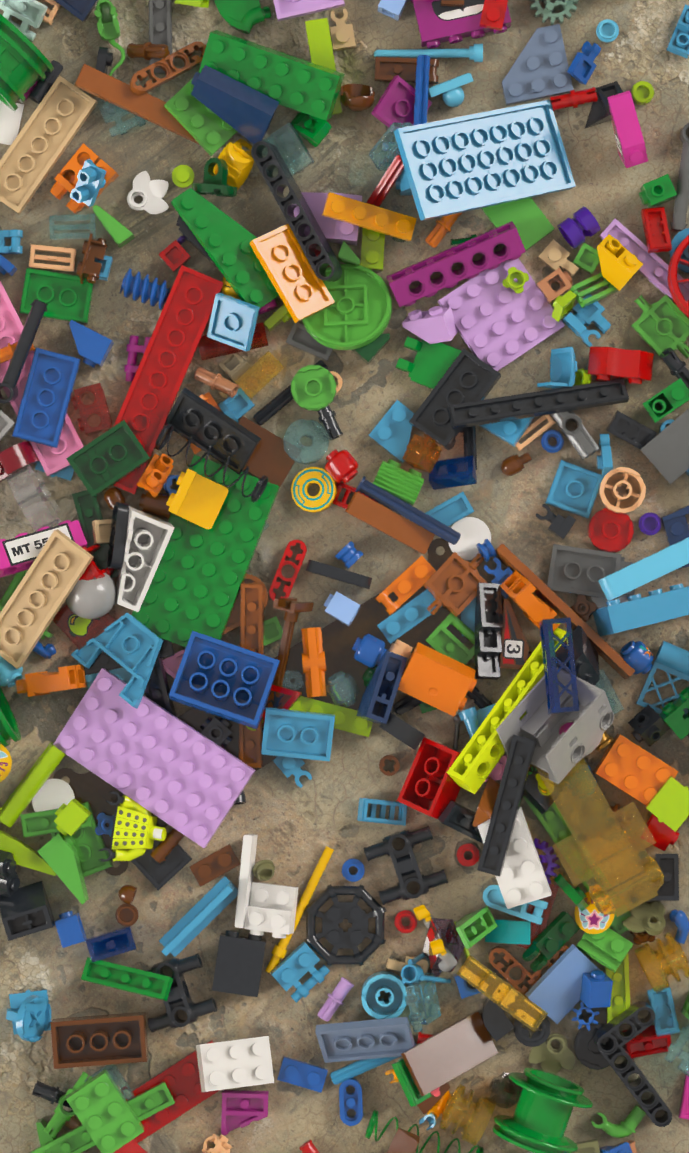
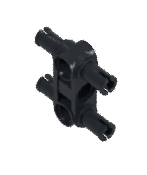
(405, 865)
(179, 995)

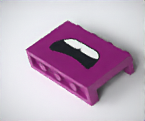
(451, 23)

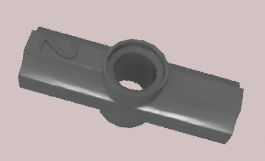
(580, 437)

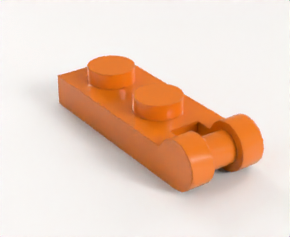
(406, 584)

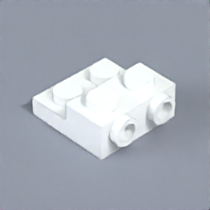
(271, 909)

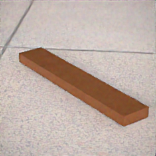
(121, 95)

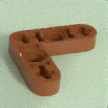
(534, 977)

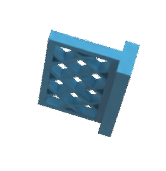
(199, 917)

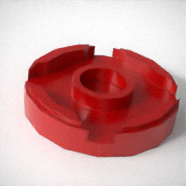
(610, 530)

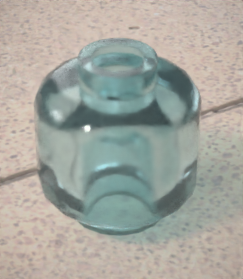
(342, 688)

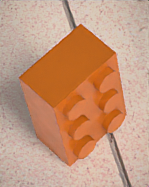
(633, 770)

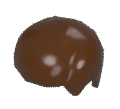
(357, 97)

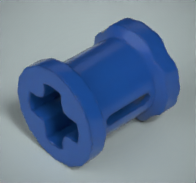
(168, 482)

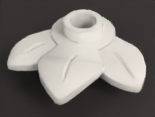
(152, 193)

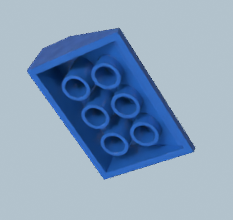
(224, 680)

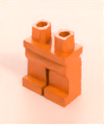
(67, 178)
(521, 592)
(45, 682)

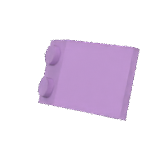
(333, 229)

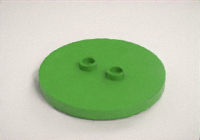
(359, 310)

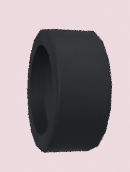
(403, 731)

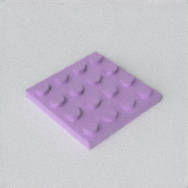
(496, 319)

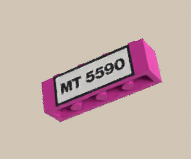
(21, 551)

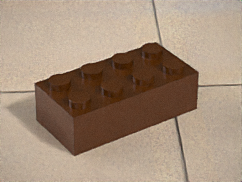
(99, 1040)

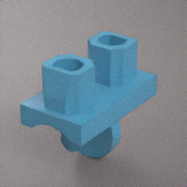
(88, 184)

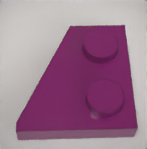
(242, 1108)

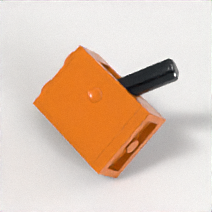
(434, 680)

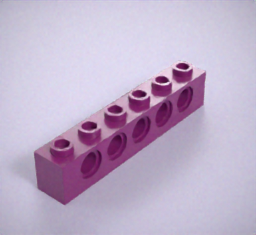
(443, 262)

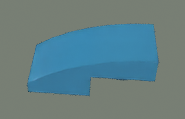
(680, 39)

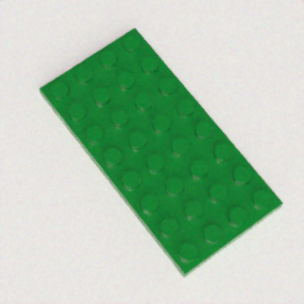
(204, 566)

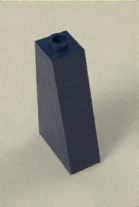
(235, 103)

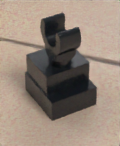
(559, 525)

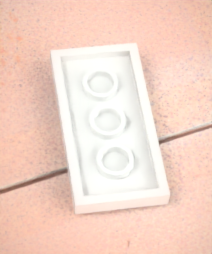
(522, 872)

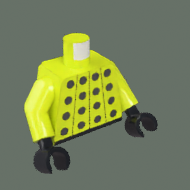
(132, 830)

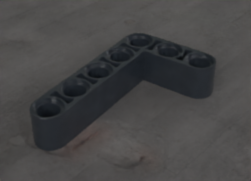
(629, 1066)

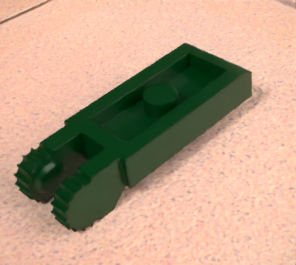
(550, 940)

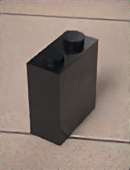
(239, 964)

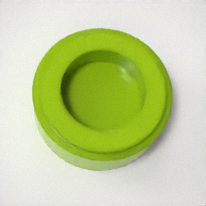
(642, 93)

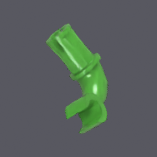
(625, 1127)

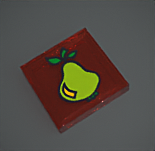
(80, 629)

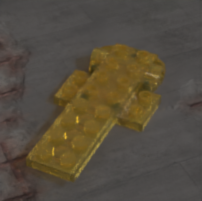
(604, 844)

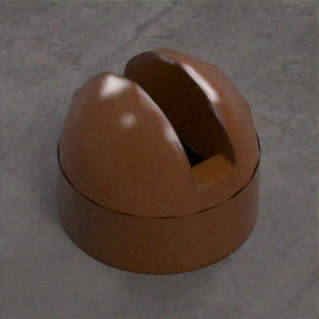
(127, 894)

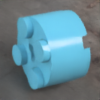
(387, 982)

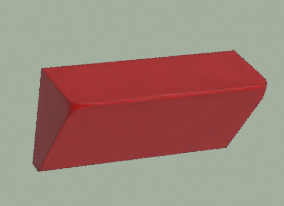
(647, 1043)

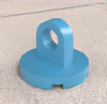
(31, 1018)

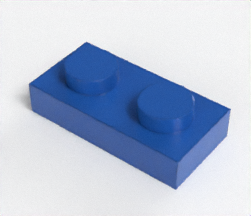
(302, 1074)

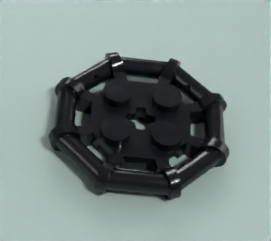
(335, 934)

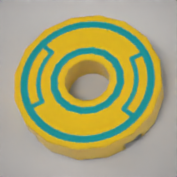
(300, 487)

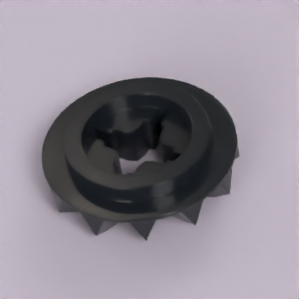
(537, 1038)

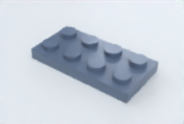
(364, 1039)

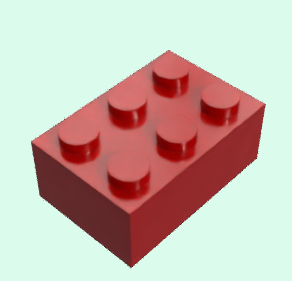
(428, 784)

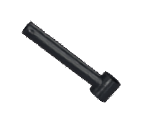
(22, 350)

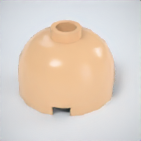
(622, 490)

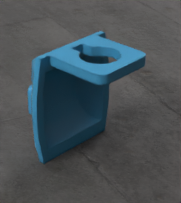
(561, 369)

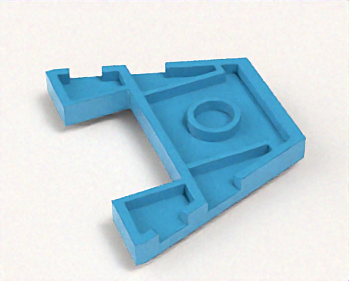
(129, 645)

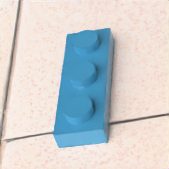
(407, 617)

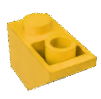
(617, 262)

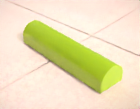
(31, 784)

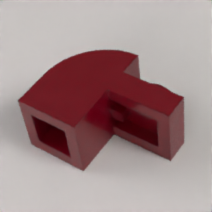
(16, 459)

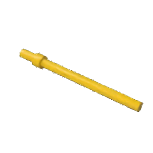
(279, 951)

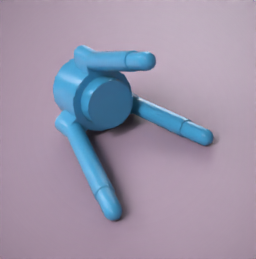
(414, 973)

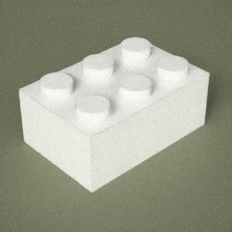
(234, 1064)

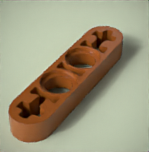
(167, 65)

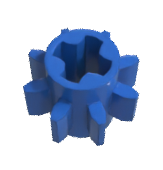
(579, 1013)

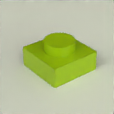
(563, 305)

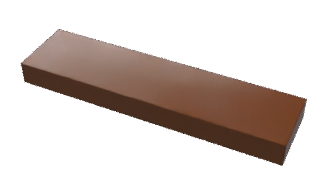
(390, 523)

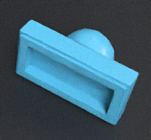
(452, 92)

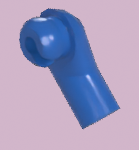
(44, 651)
(682, 924)

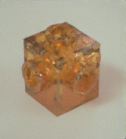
(422, 453)

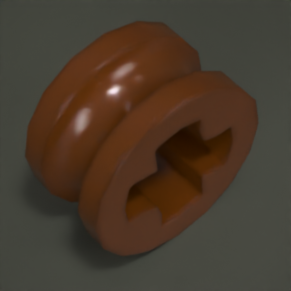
(396, 766)

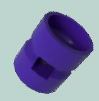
(579, 227)

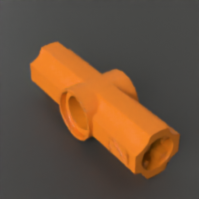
(313, 662)

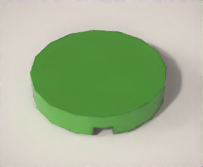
(313, 388)

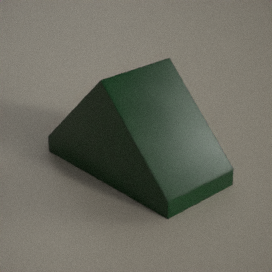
(369, 352)

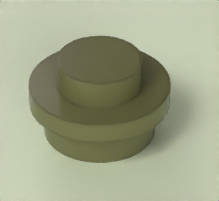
(263, 870)

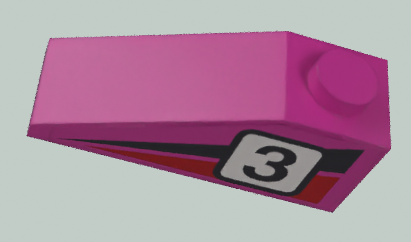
(627, 130)

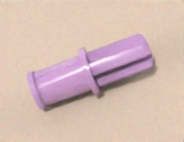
(335, 999)

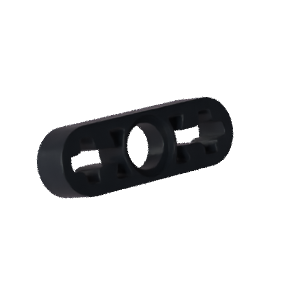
(118, 535)
(339, 574)

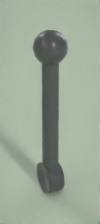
(457, 720)

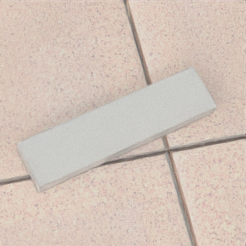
(245, 878)

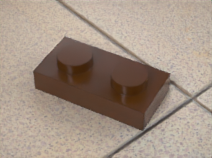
(215, 865)

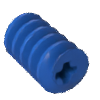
(145, 289)

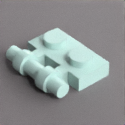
(29, 11)

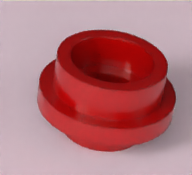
(467, 847)
(400, 927)

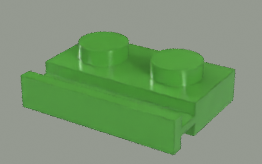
(605, 948)

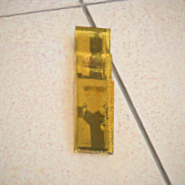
(502, 993)

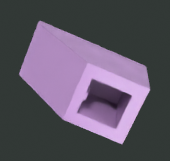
(432, 325)

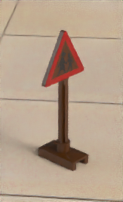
(280, 696)

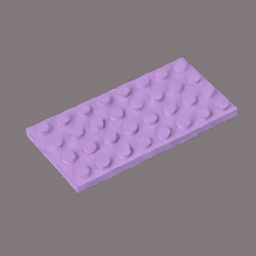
(154, 759)

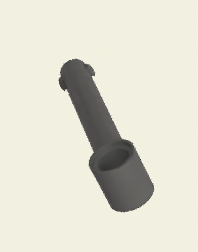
(682, 199)

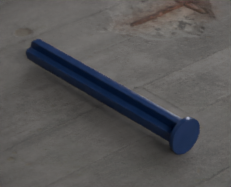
(408, 511)

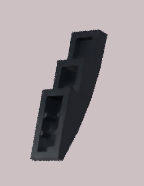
(488, 631)

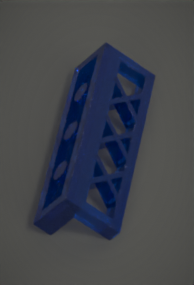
(550, 668)

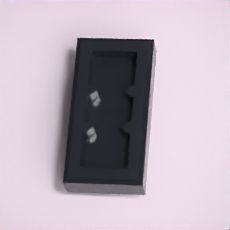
(630, 430)

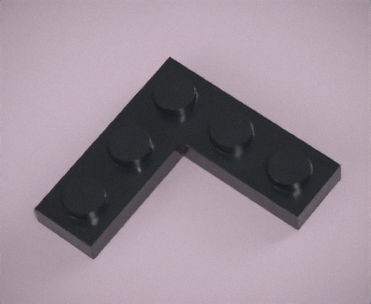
(461, 820)

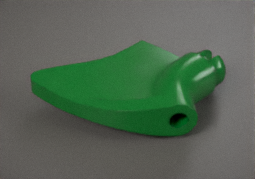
(242, 13)

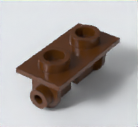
(92, 250)

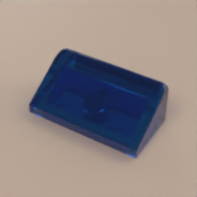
(453, 473)
(111, 944)

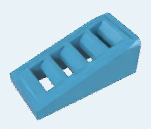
(363, 807)

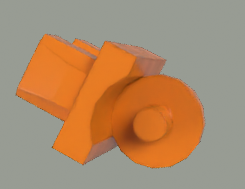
(156, 473)

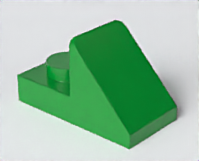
(311, 128)

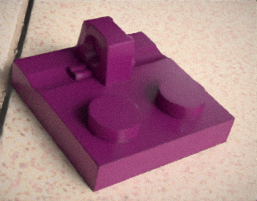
(396, 103)

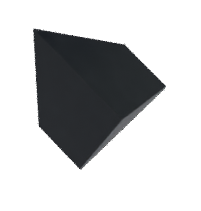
(600, 110)

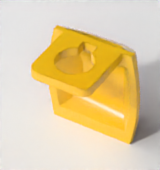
(238, 162)

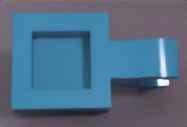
(593, 313)
(576, 324)

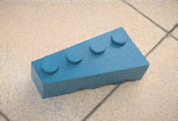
(642, 611)

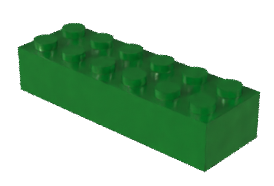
(275, 74)

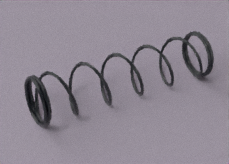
(254, 495)

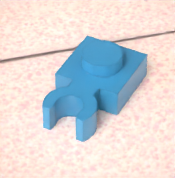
(604, 460)
(292, 766)

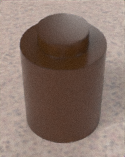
(155, 505)

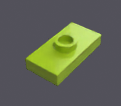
(281, 314)

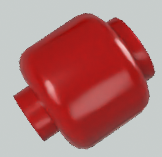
(341, 466)

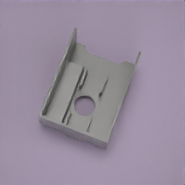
(556, 751)

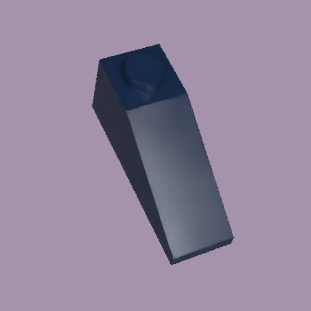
(382, 688)

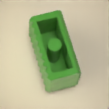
(398, 481)

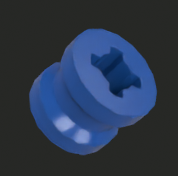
(349, 555)

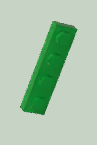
(127, 979)

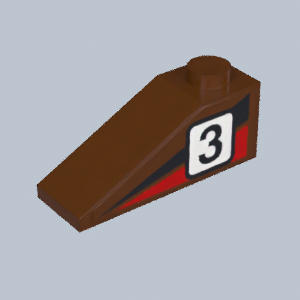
(514, 645)

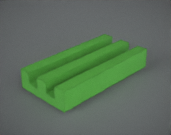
(583, 303)

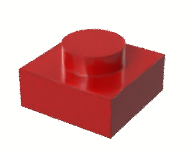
(174, 256)

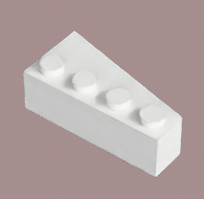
(144, 548)

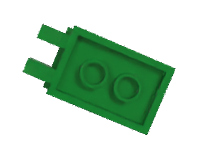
(430, 361)

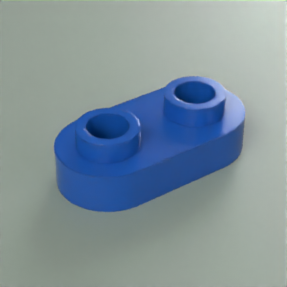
(350, 1101)

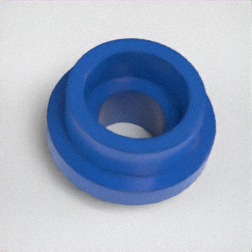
(555, 434)
(353, 862)

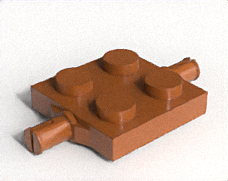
(454, 584)

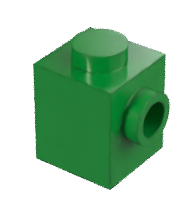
(657, 191)

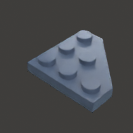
(539, 69)

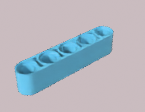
(645, 570)

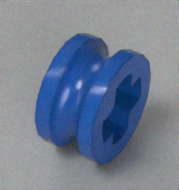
(486, 550)

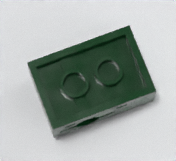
(108, 459)

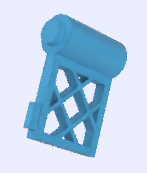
(673, 661)

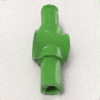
(62, 1115)

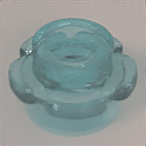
(297, 676)

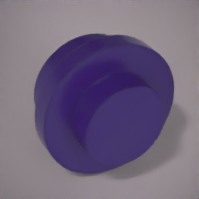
(650, 523)

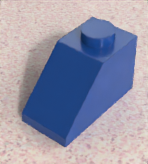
(90, 344)

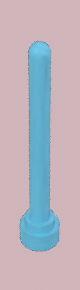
(473, 53)

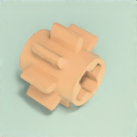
(216, 1144)

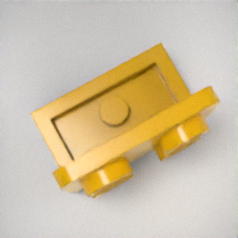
(197, 499)

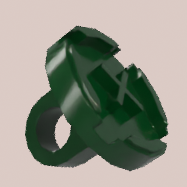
(217, 183)

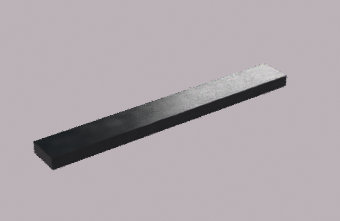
(537, 403)

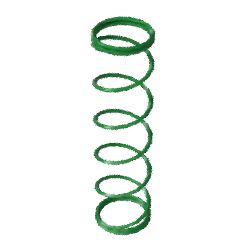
(374, 1122)

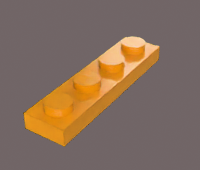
(369, 216)

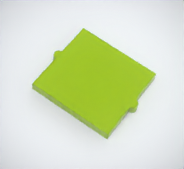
(671, 804)

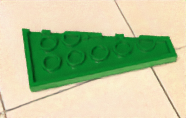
(227, 246)

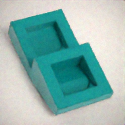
(510, 932)

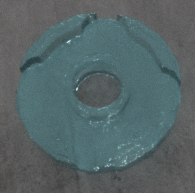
(299, 452)

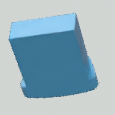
(236, 406)

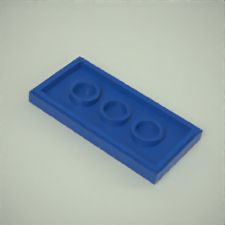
(46, 397)

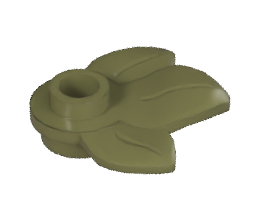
(644, 916)
(553, 1058)

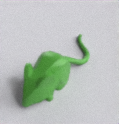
(109, 27)

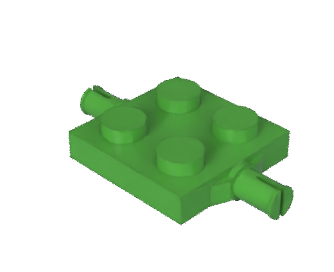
(662, 325)

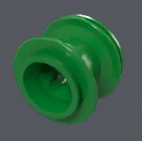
(541, 1112)

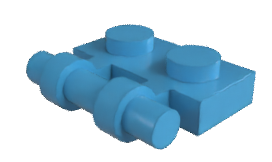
(297, 965)

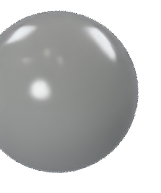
(92, 597)

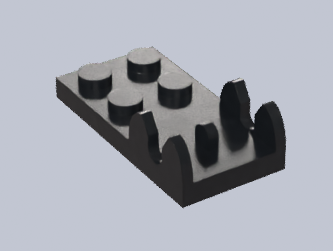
(463, 382)

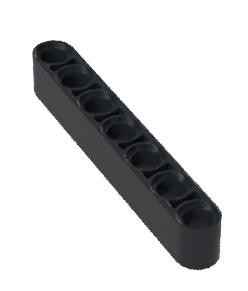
(287, 206)

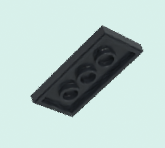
(212, 428)

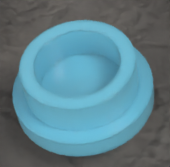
(607, 30)

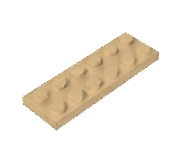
(42, 142)
(40, 596)

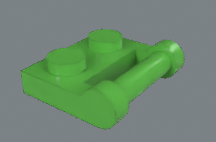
(447, 644)

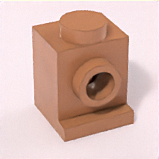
(562, 278)

